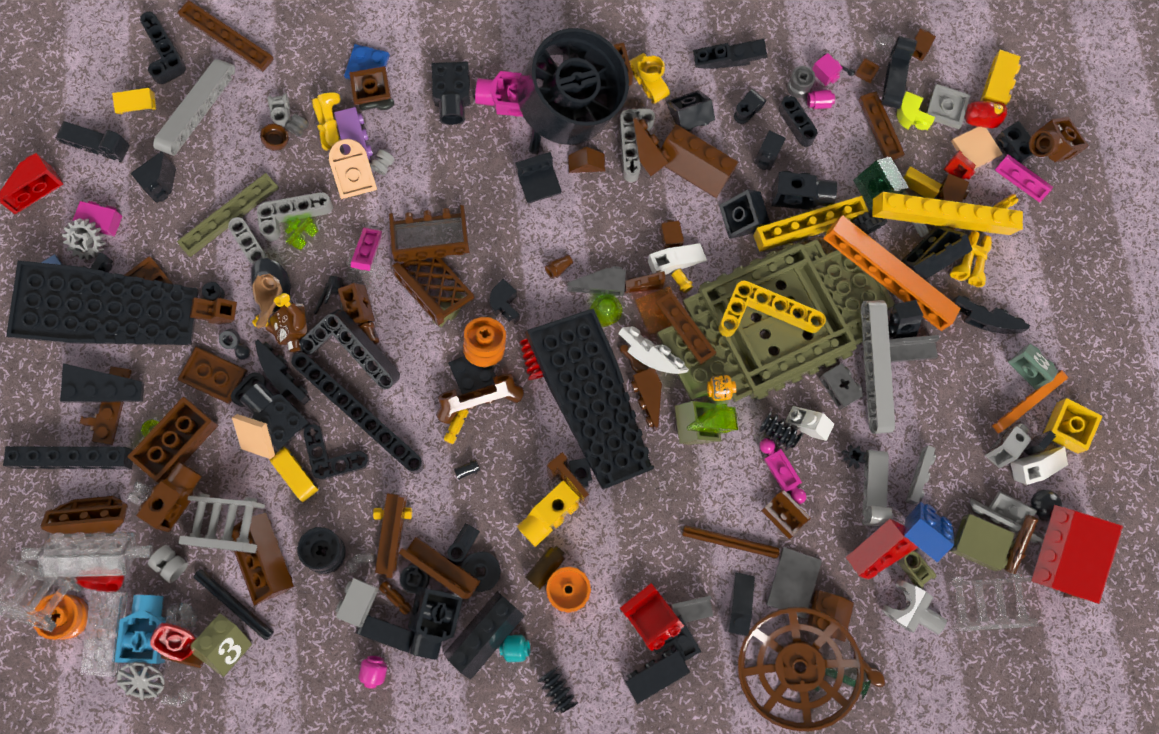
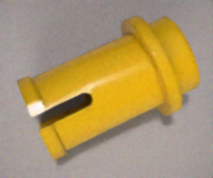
(680, 278)

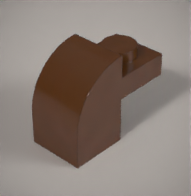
(216, 312)

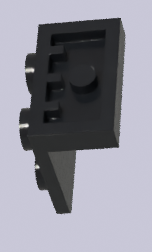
(538, 177)

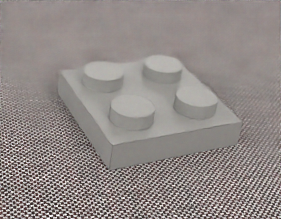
(948, 106)

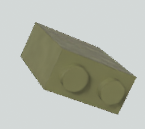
(983, 542)

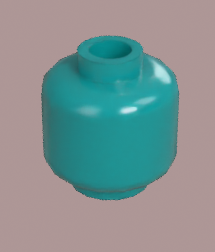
(515, 648)

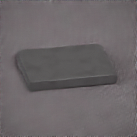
(793, 581)

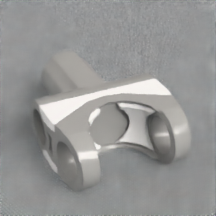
(916, 610)

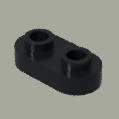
(245, 385)

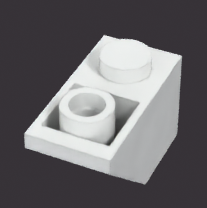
(810, 422)

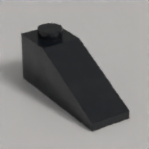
(741, 605)

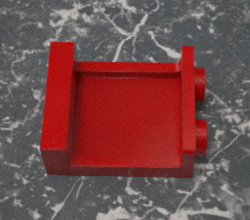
(652, 617)

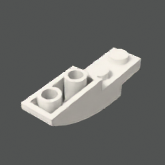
(656, 357)

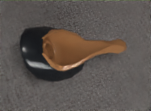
(267, 283)

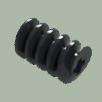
(780, 431)
(557, 691)

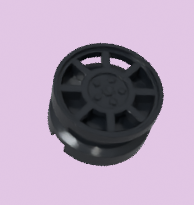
(412, 577)

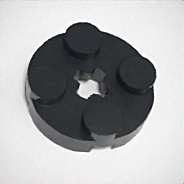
(492, 569)

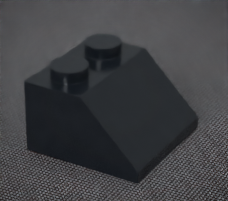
(691, 110)
(156, 177)
(744, 213)

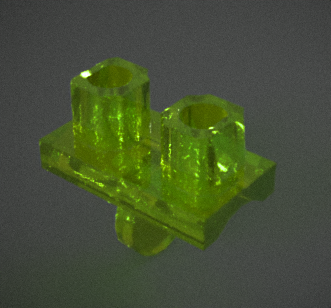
(295, 239)

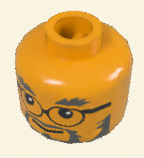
(721, 388)

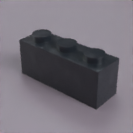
(656, 675)

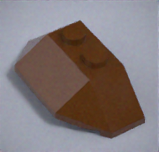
(86, 516)

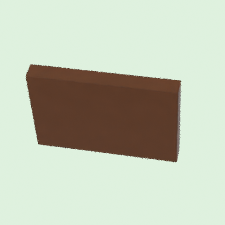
(212, 375)

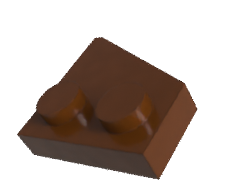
(645, 283)

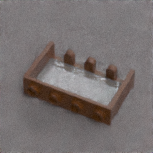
(429, 236)

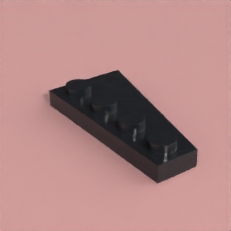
(92, 386)

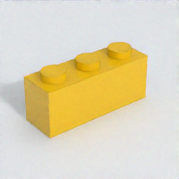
(1001, 77)

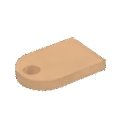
(351, 170)

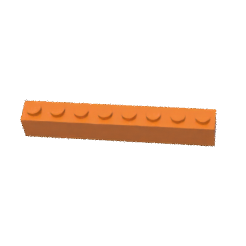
(891, 272)

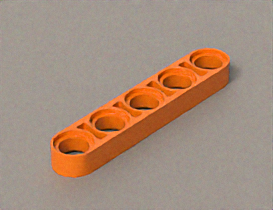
(1031, 400)

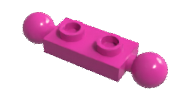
(782, 470)

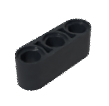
(798, 113)
(386, 633)

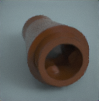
(558, 266)

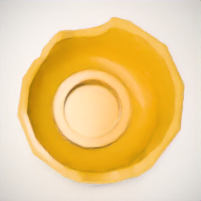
(651, 68)

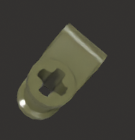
(919, 571)

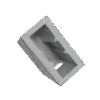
(1012, 442)

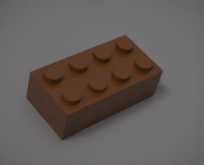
(173, 440)

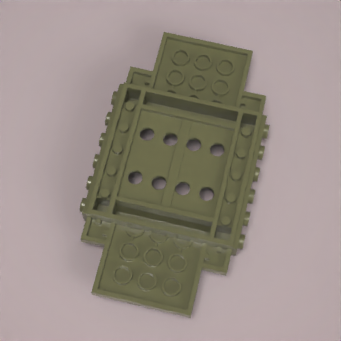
(811, 278)

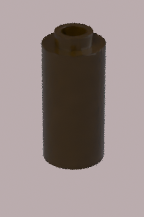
(545, 567)

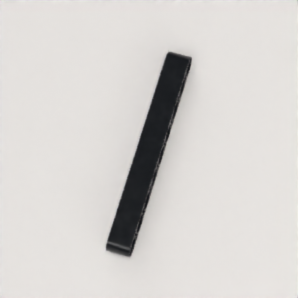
(349, 409)

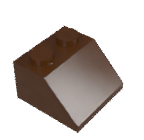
(834, 606)

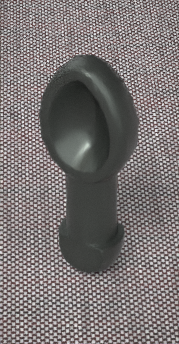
(381, 105)

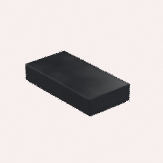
(1039, 443)

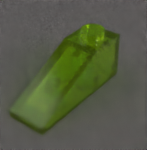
(716, 420)

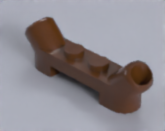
(452, 403)

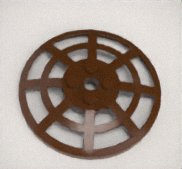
(801, 680)

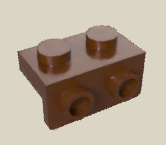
(786, 514)

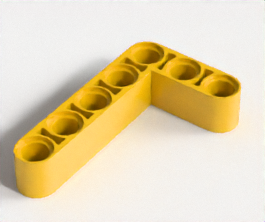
(768, 308)

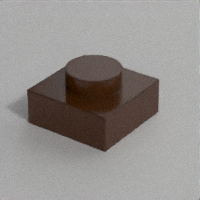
(867, 70)

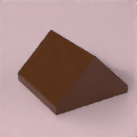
(370, 85)

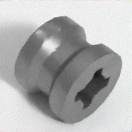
(297, 125)

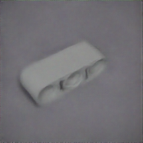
(243, 236)

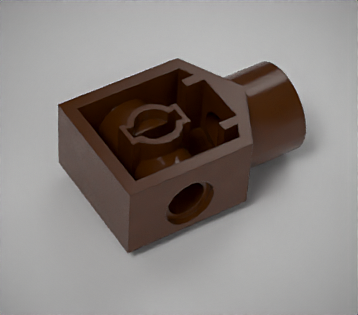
(1057, 140)
(169, 498)

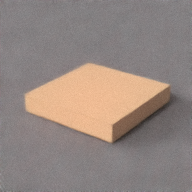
(977, 146)
(253, 436)

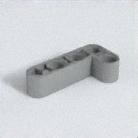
(630, 145)
(295, 211)
(875, 489)

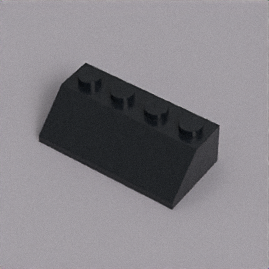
(483, 635)

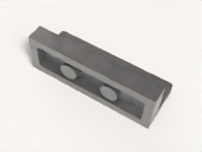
(913, 348)

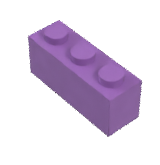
(350, 127)

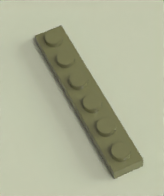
(220, 219)

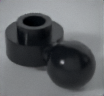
(241, 351)

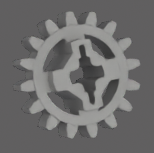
(83, 239)

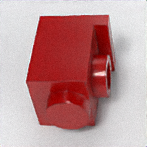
(953, 166)

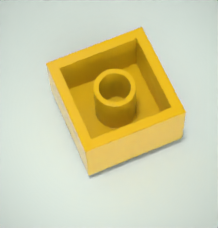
(1073, 425)

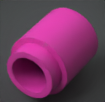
(820, 99)

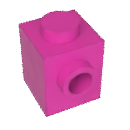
(827, 69)

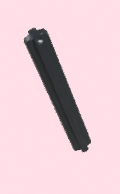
(233, 604)

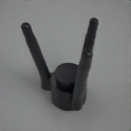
(331, 287)

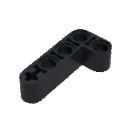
(162, 44)
(897, 72)
(109, 144)

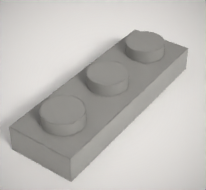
(921, 475)

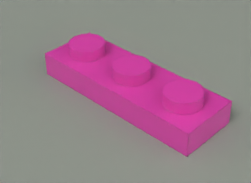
(1023, 178)
(366, 249)

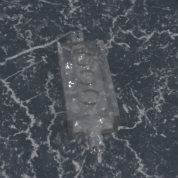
(86, 554)

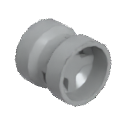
(382, 162)

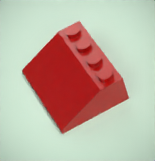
(1077, 554)

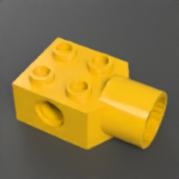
(543, 516)

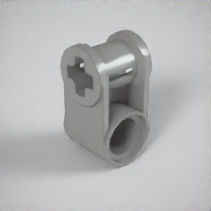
(280, 108)

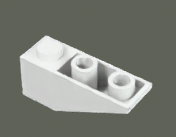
(676, 258)
(1039, 466)

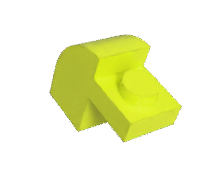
(910, 114)

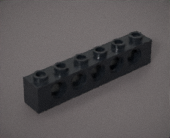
(67, 457)

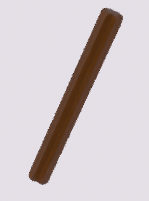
(730, 541)

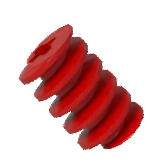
(532, 364)

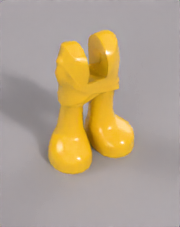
(327, 125)
(962, 271)

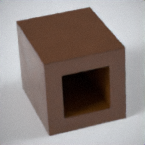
(924, 43)
(671, 234)

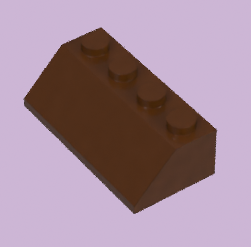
(698, 161)
(266, 569)

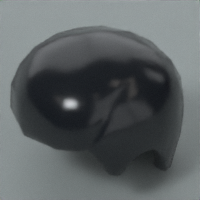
(1044, 503)

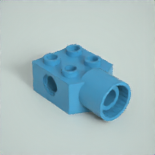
(137, 629)

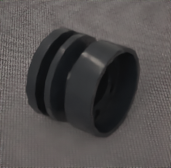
(310, 551)

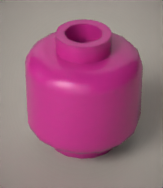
(372, 671)

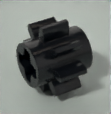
(853, 451)

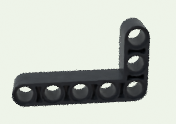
(352, 345)

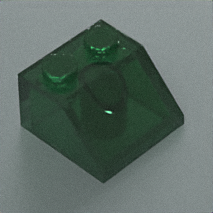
(879, 178)

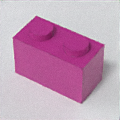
(104, 217)

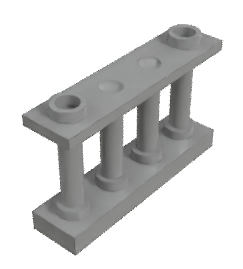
(225, 542)

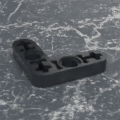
(323, 460)

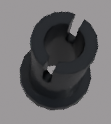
(467, 469)

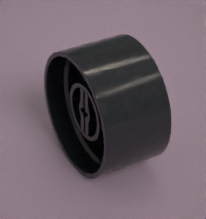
(592, 70)

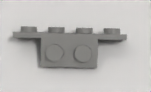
(1007, 511)

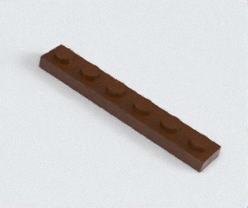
(225, 36)

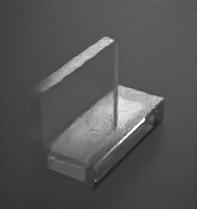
(371, 279)

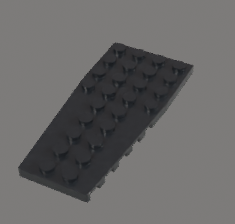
(97, 307)
(591, 395)

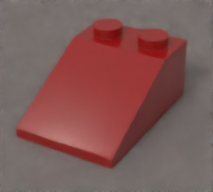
(29, 183)

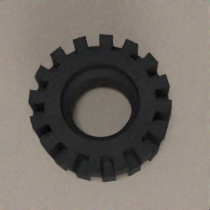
(868, 223)

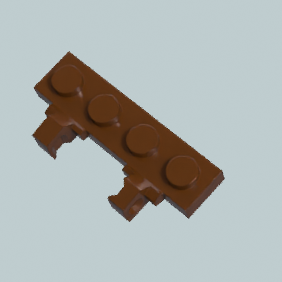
(106, 421)

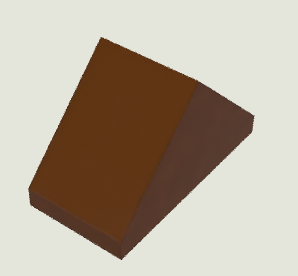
(586, 161)

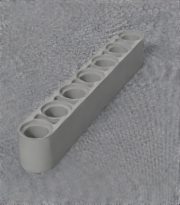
(194, 107)
(877, 367)

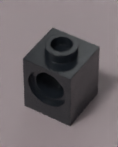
(577, 464)

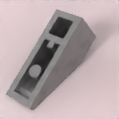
(605, 282)

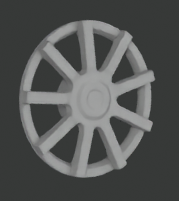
(140, 680)

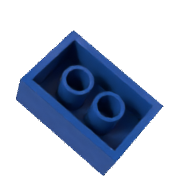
(929, 531)

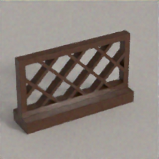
(422, 296)
(559, 469)

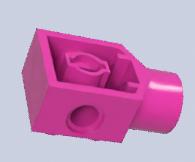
(500, 93)

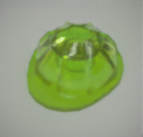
(607, 309)

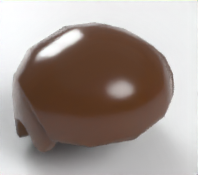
(271, 135)

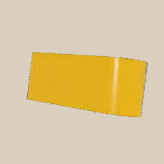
(655, 90)
(293, 474)

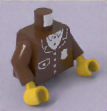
(287, 323)

